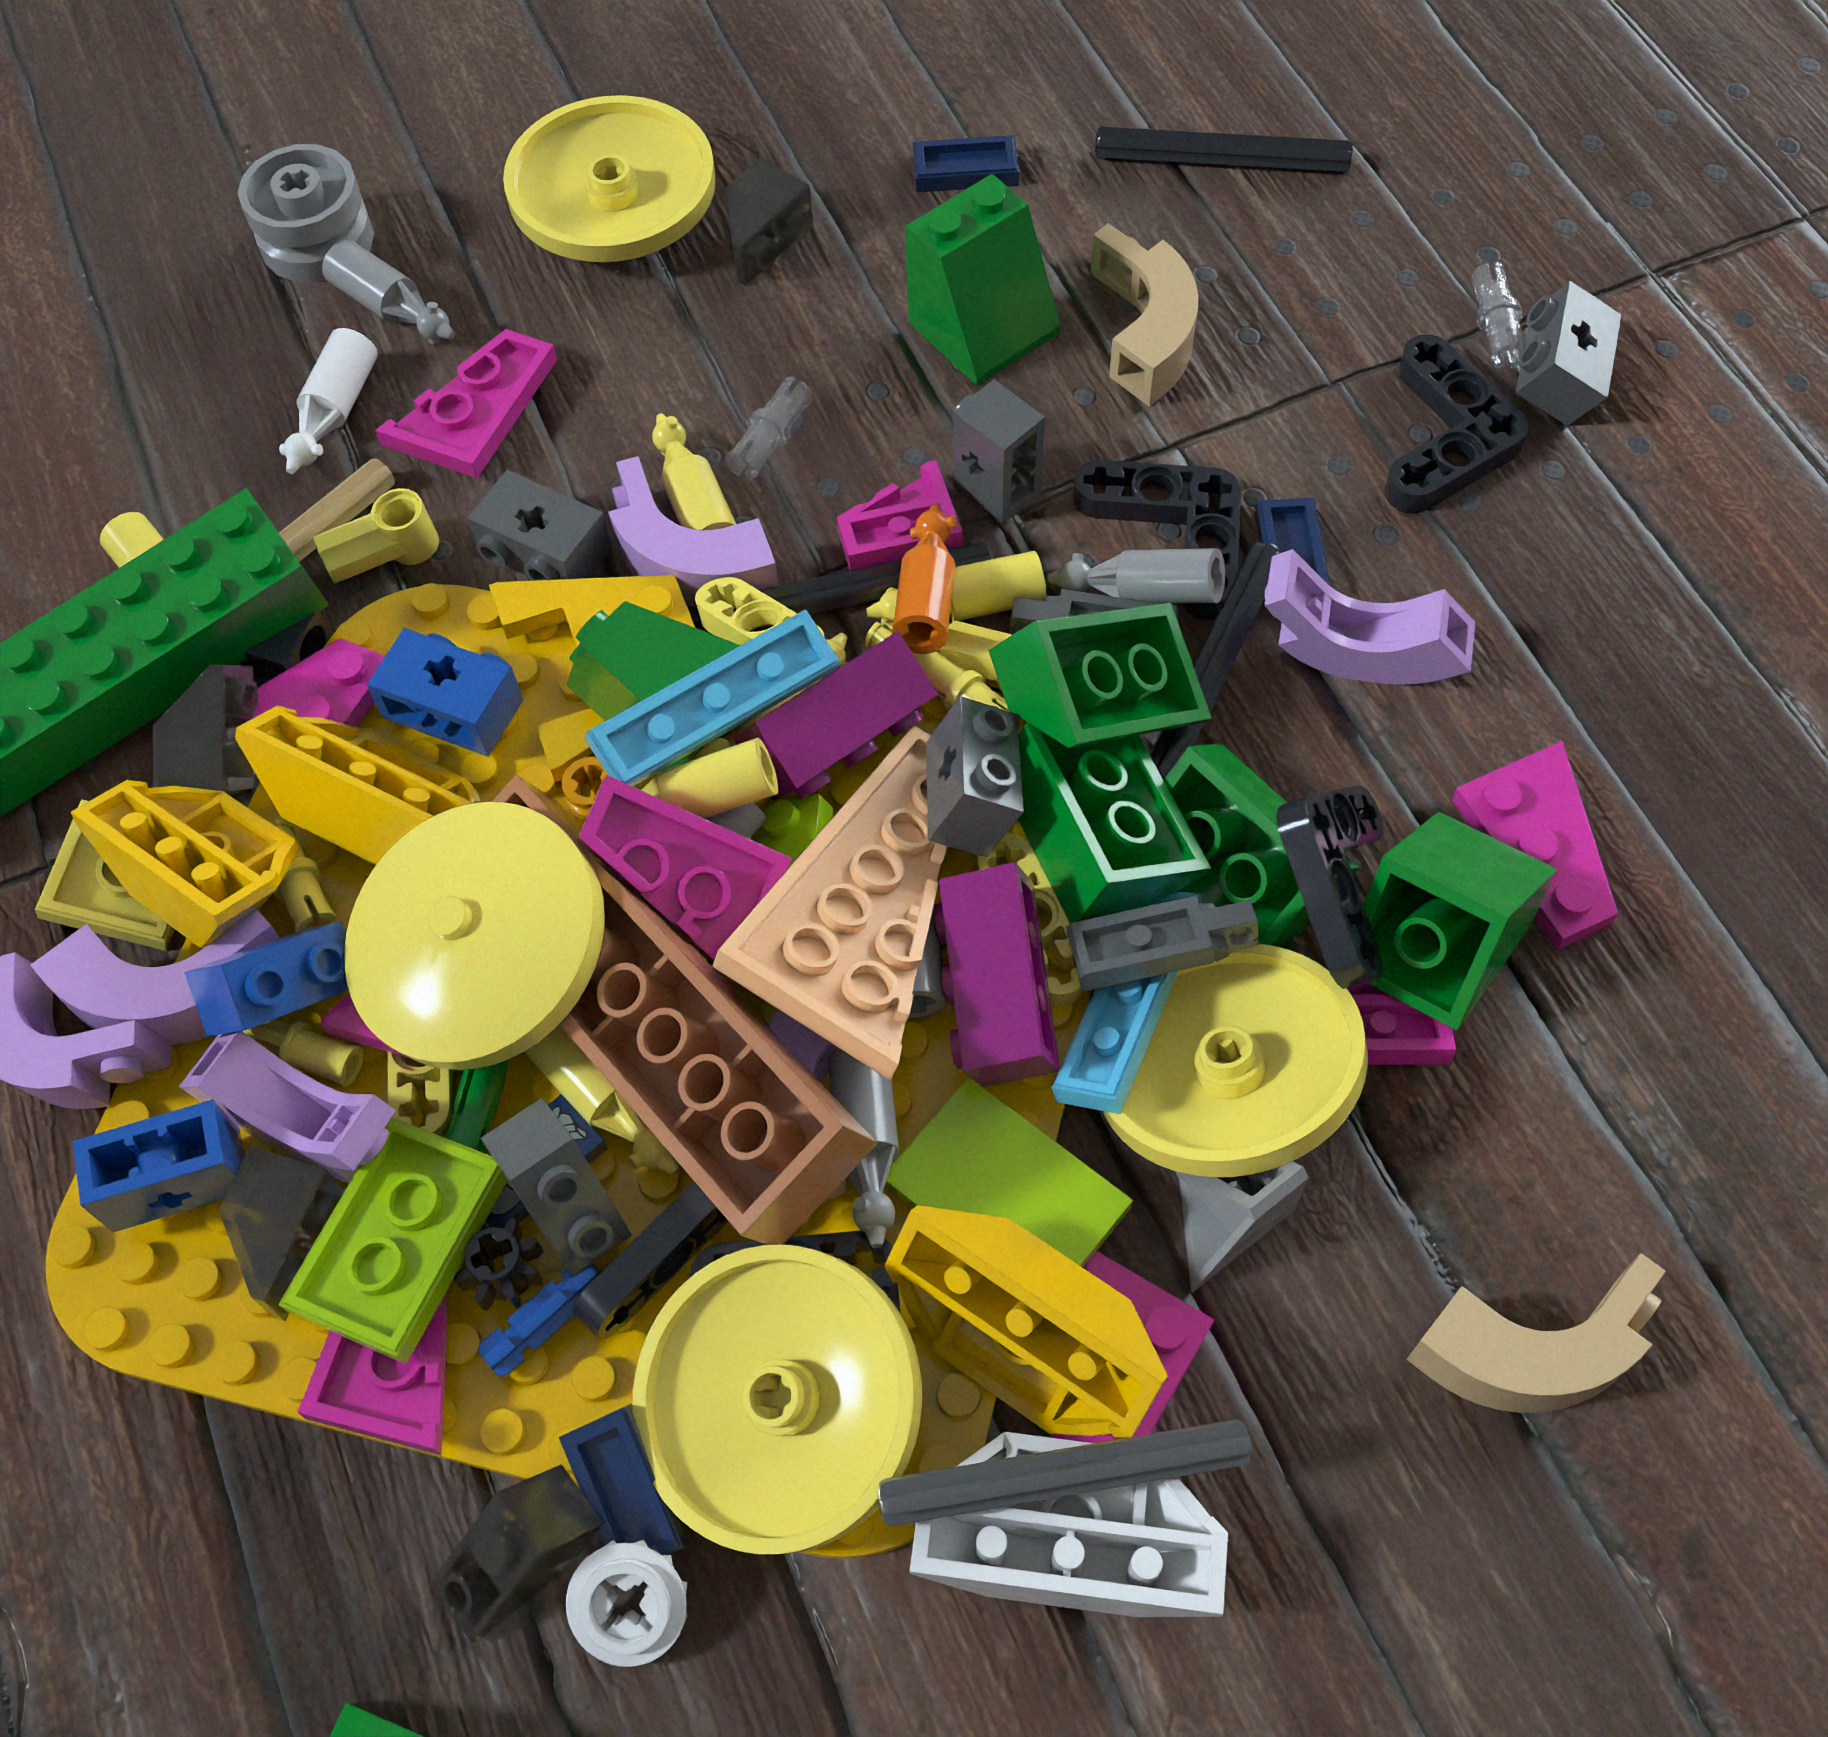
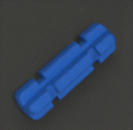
(535, 1321)

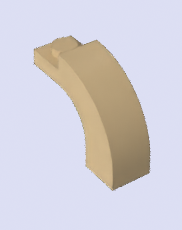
(1159, 283)
(1539, 1371)

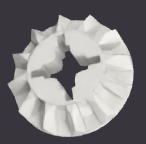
(629, 1638)

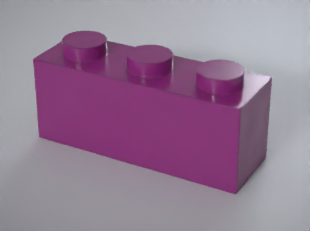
(842, 716)
(996, 976)

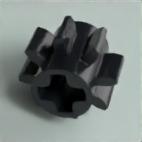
(512, 1280)

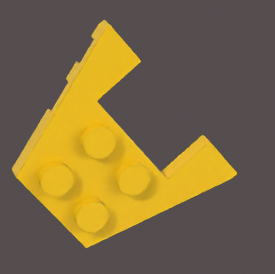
(543, 603)

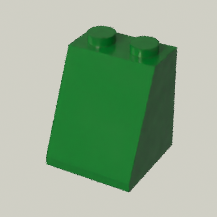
(979, 280)
(635, 656)
(1450, 915)

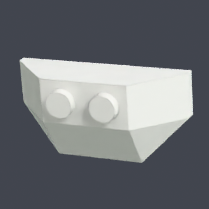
(1102, 1551)

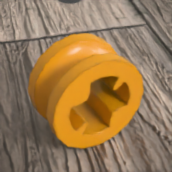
(575, 776)

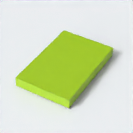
(998, 1164)
(396, 1240)

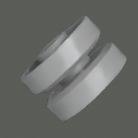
(302, 205)

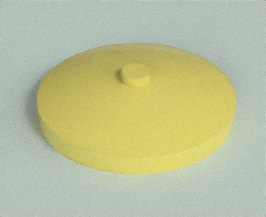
(609, 178)
(474, 936)
(1246, 1066)
(777, 1399)

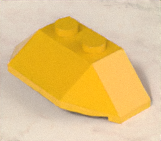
(346, 781)
(187, 853)
(1026, 1322)

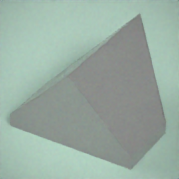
(1233, 1213)

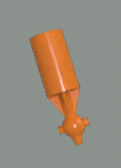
(926, 584)

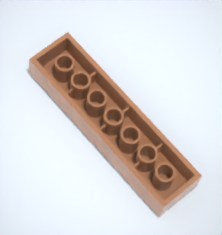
(704, 1065)

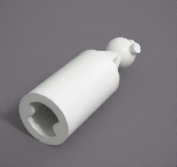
(329, 394)

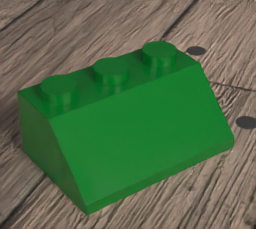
(1101, 675)
(1104, 825)
(1239, 835)

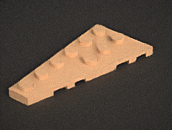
(850, 917)

